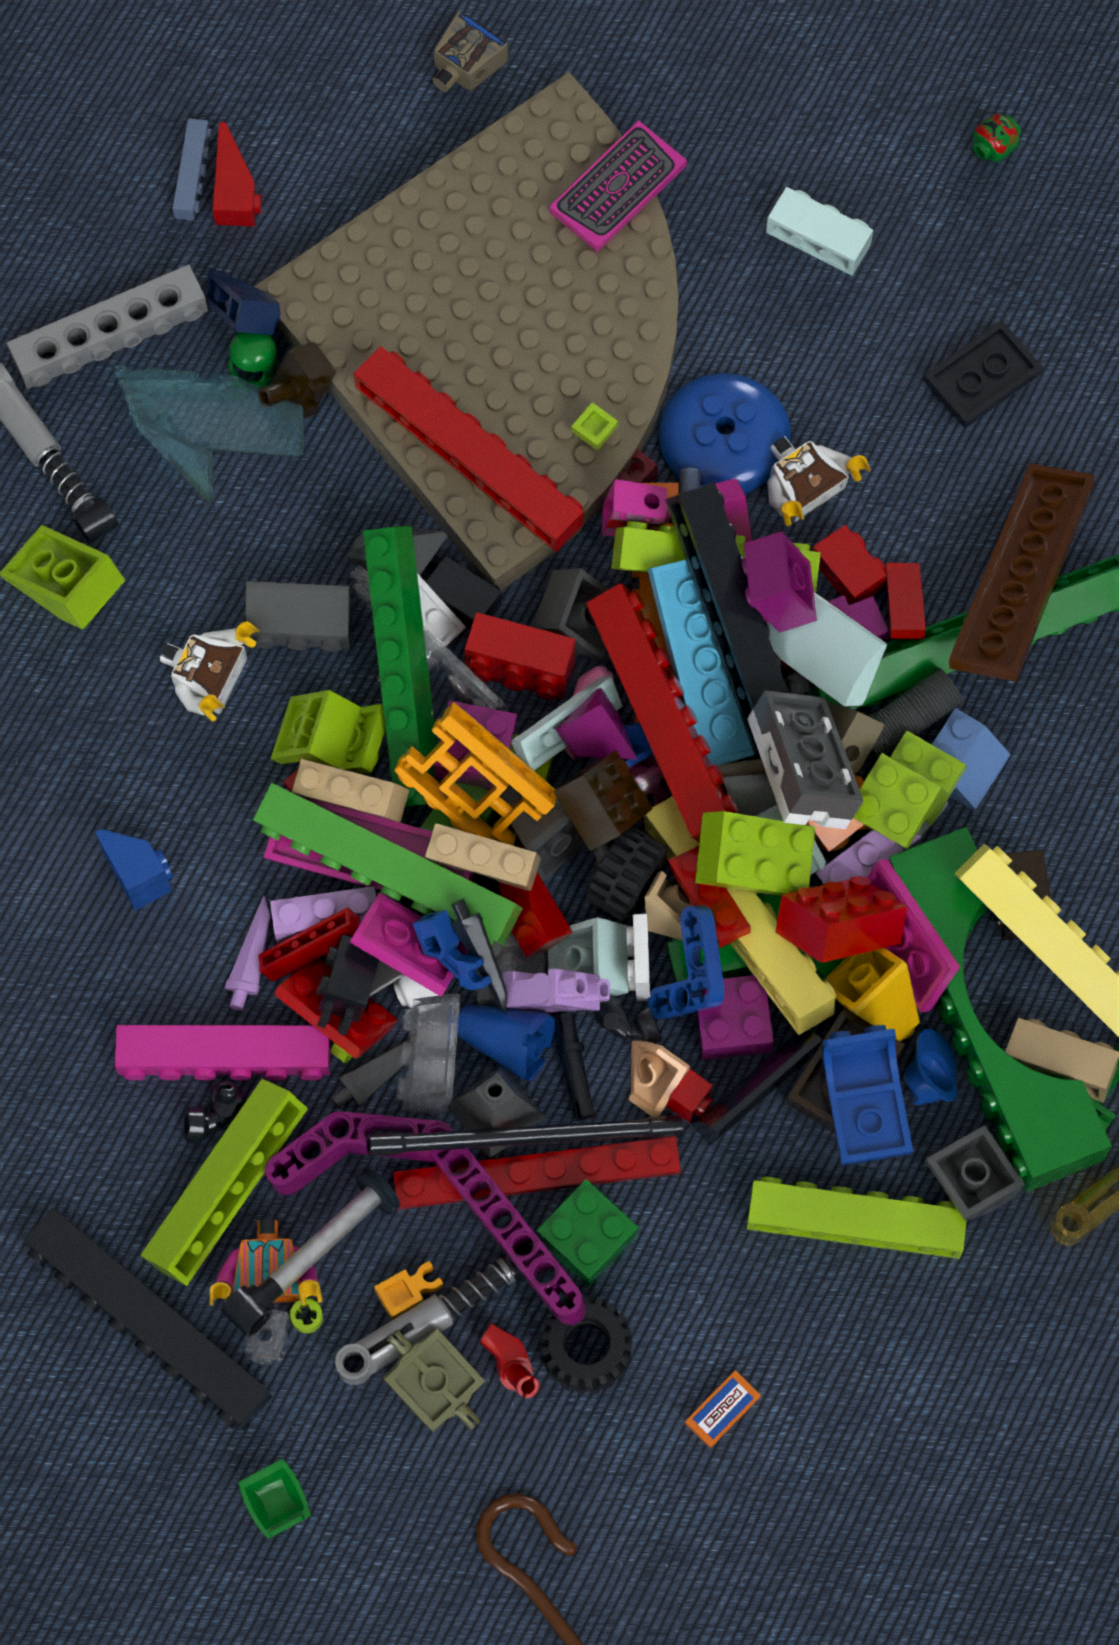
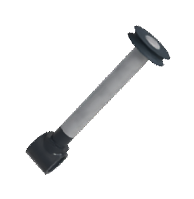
(252, 1306)

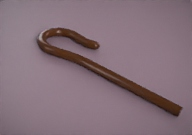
(512, 1571)

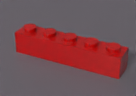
(307, 944)

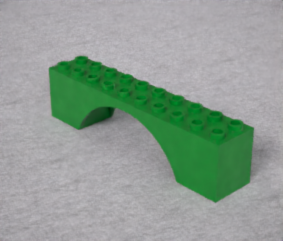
(1039, 1118)

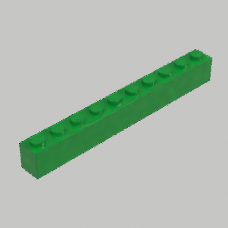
(1074, 600)

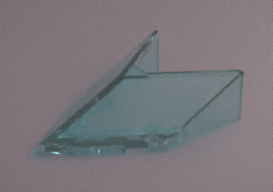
(196, 415)

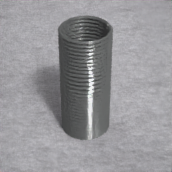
(934, 700)

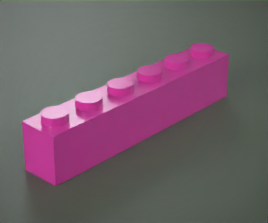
(222, 1051)

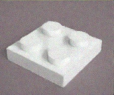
(638, 948)

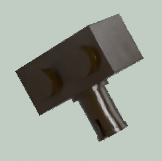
(300, 379)

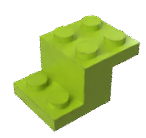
(330, 732)
(908, 789)

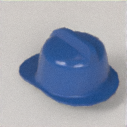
(932, 1071)

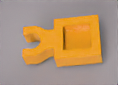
(404, 1292)

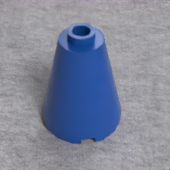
(508, 1039)

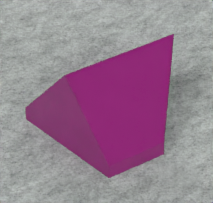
(596, 729)

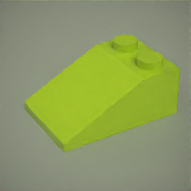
(63, 576)

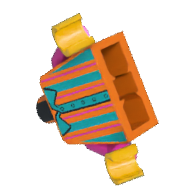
(257, 1261)

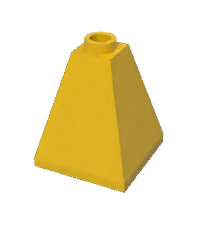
(877, 990)

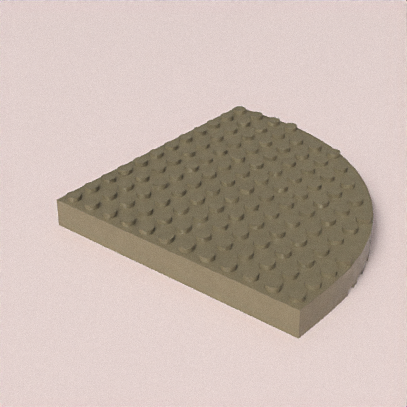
(499, 315)

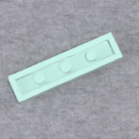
(542, 741)

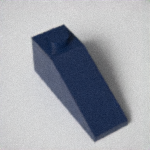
(241, 304)

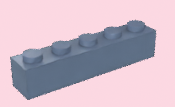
(192, 169)

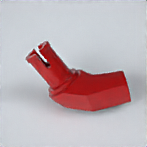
(511, 1361)

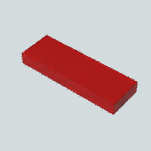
(905, 601)

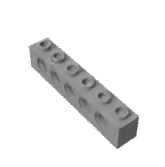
(116, 312)

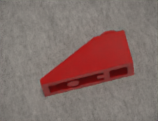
(234, 188)
(540, 921)

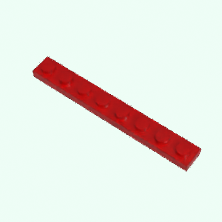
(546, 1171)

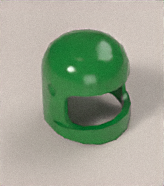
(254, 354)

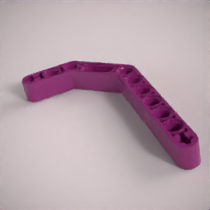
(465, 1184)

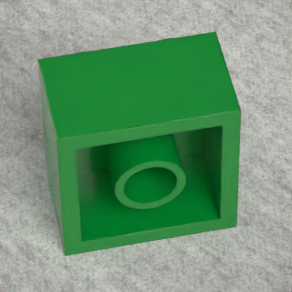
(587, 1233)

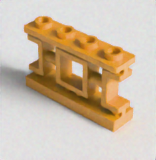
(492, 761)

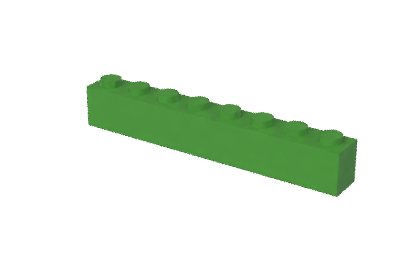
(381, 861)

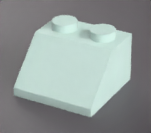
(597, 949)

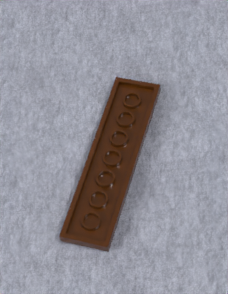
(1022, 572)

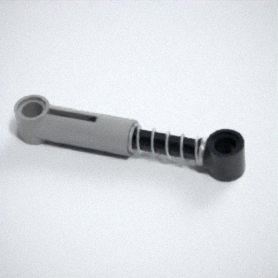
(90, 514)
(422, 1318)

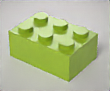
(754, 853)

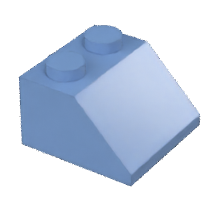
(978, 749)

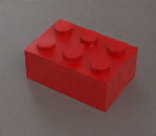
(520, 656)
(841, 919)

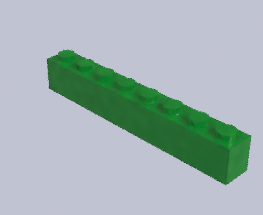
(400, 646)

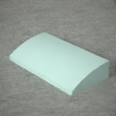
(832, 653)

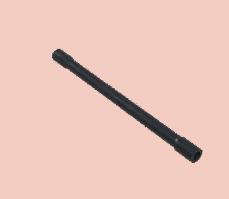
(399, 1143)

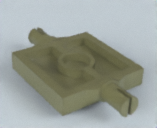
(433, 1379)

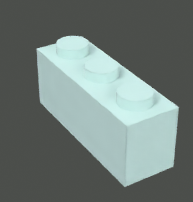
(819, 230)

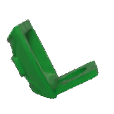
(274, 1498)

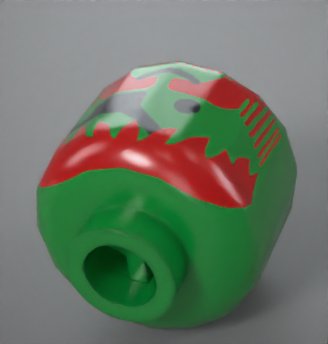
(996, 137)

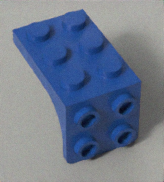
(866, 1095)

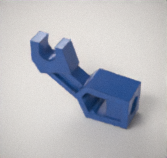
(441, 942)

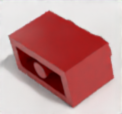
(850, 566)

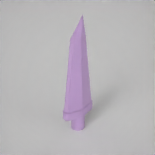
(246, 971)

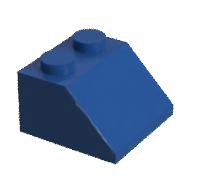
(137, 867)

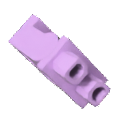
(555, 991)

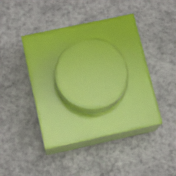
(594, 426)

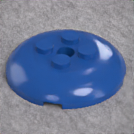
(718, 400)

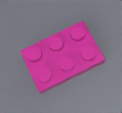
(391, 937)

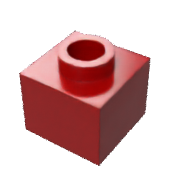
(690, 1097)

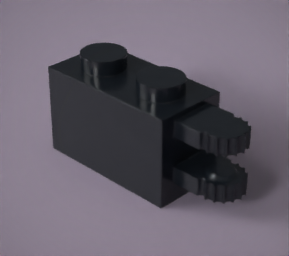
(462, 590)
(346, 985)

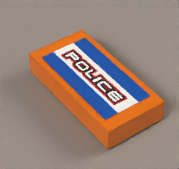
(722, 1409)

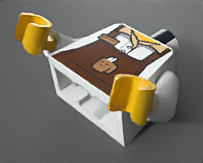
(808, 477)
(209, 667)

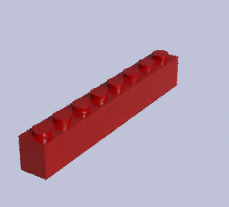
(469, 448)
(659, 706)

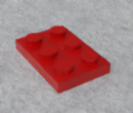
(301, 996)

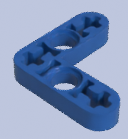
(695, 923)

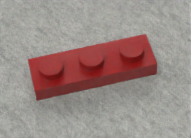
(728, 918)

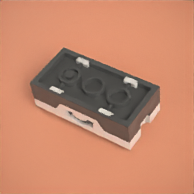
(805, 759)

